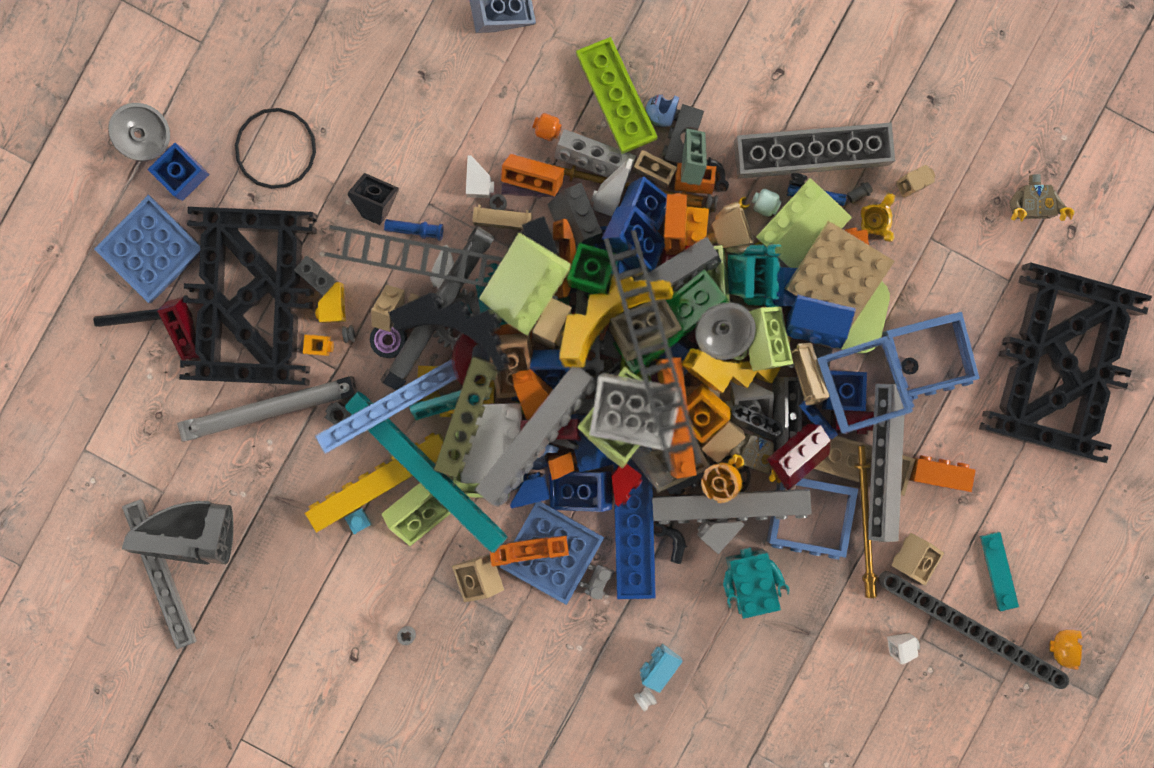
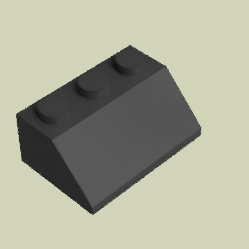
(575, 207)

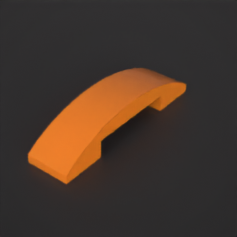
(563, 234)
(530, 550)

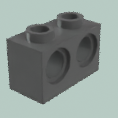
(315, 275)

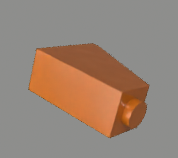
(675, 224)
(530, 391)

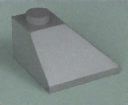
(754, 398)

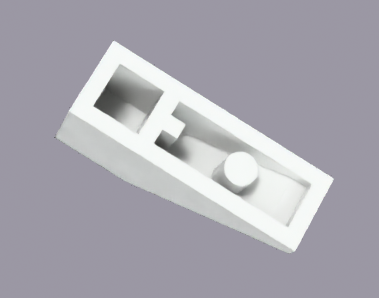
(610, 191)

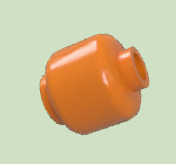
(547, 127)

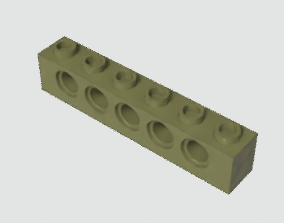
(445, 463)

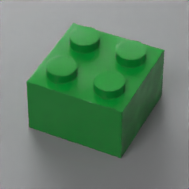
(591, 270)

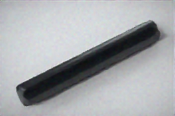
(124, 318)

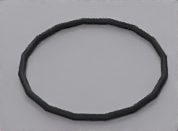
(268, 111)

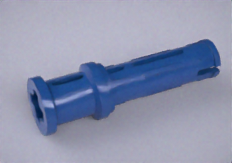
(423, 230)

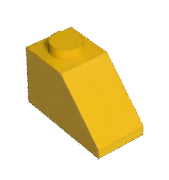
(332, 305)

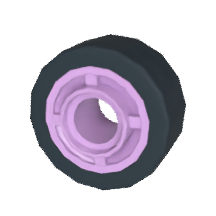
(378, 344)

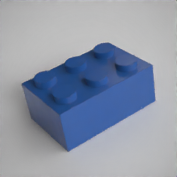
(621, 239)

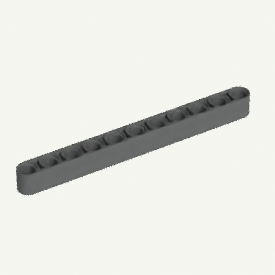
(981, 633)

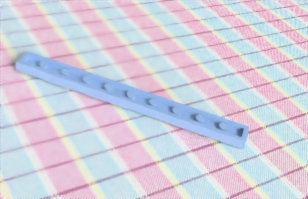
(391, 404)

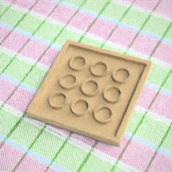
(840, 270)

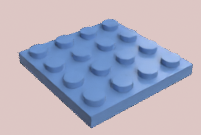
(149, 249)
(561, 574)

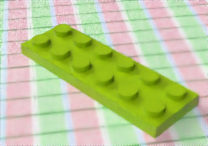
(616, 95)

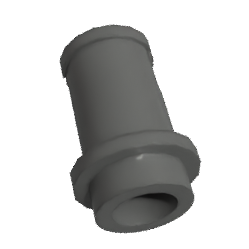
(860, 192)

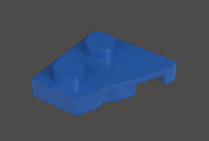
(817, 418)

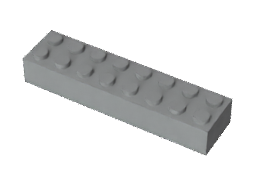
(814, 150)

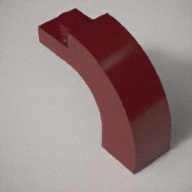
(463, 357)

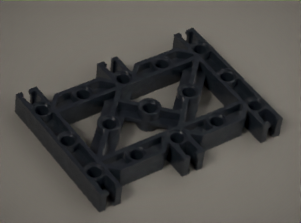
(219, 309)
(1087, 385)

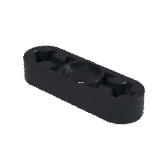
(764, 421)

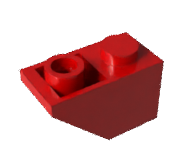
(623, 481)

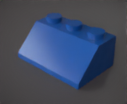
(819, 321)
(588, 455)

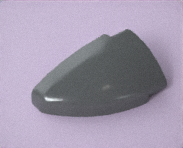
(185, 533)

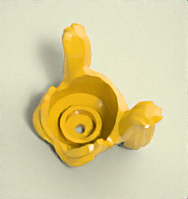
(883, 217)

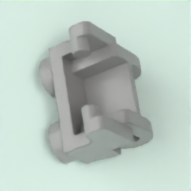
(597, 581)

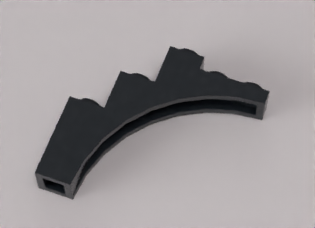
(481, 327)

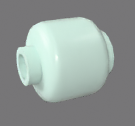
(766, 202)

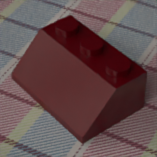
(800, 455)

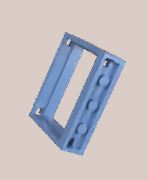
(964, 348)
(894, 365)
(814, 549)

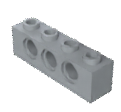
(591, 154)

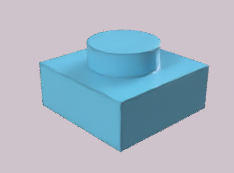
(358, 521)

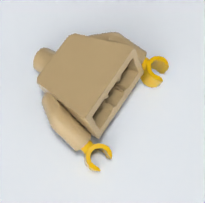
(732, 228)

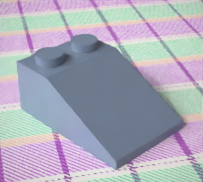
(501, 15)

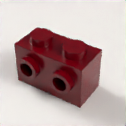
(853, 417)

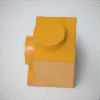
(311, 345)

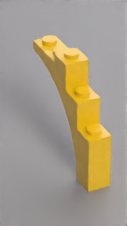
(583, 329)
(718, 372)

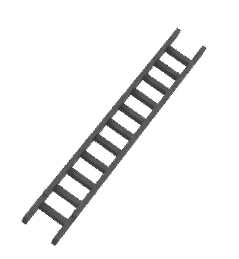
(407, 243)
(623, 295)

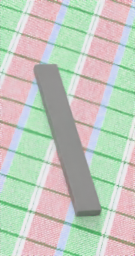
(163, 584)

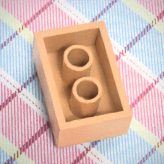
(520, 353)

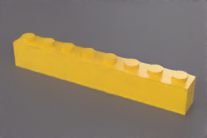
(368, 487)

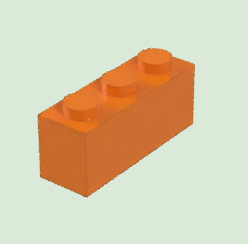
(532, 174)
(943, 474)

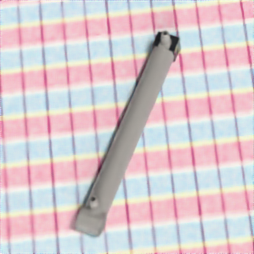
(267, 408)

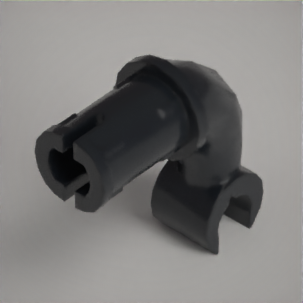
(720, 173)
(678, 541)

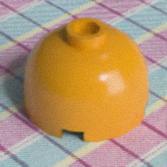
(721, 482)
(1067, 649)

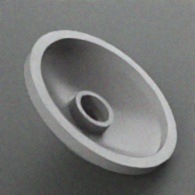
(140, 119)
(732, 338)

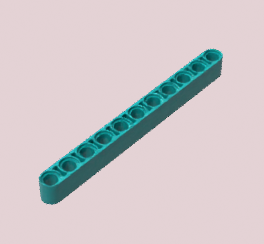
(437, 483)

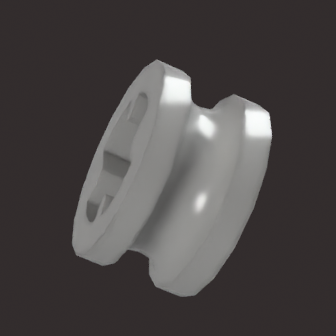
(412, 634)

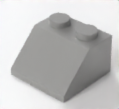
(719, 534)

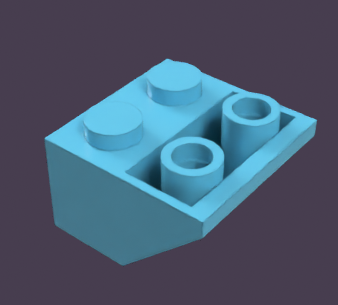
(660, 668)

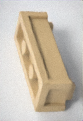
(500, 218)
(809, 374)

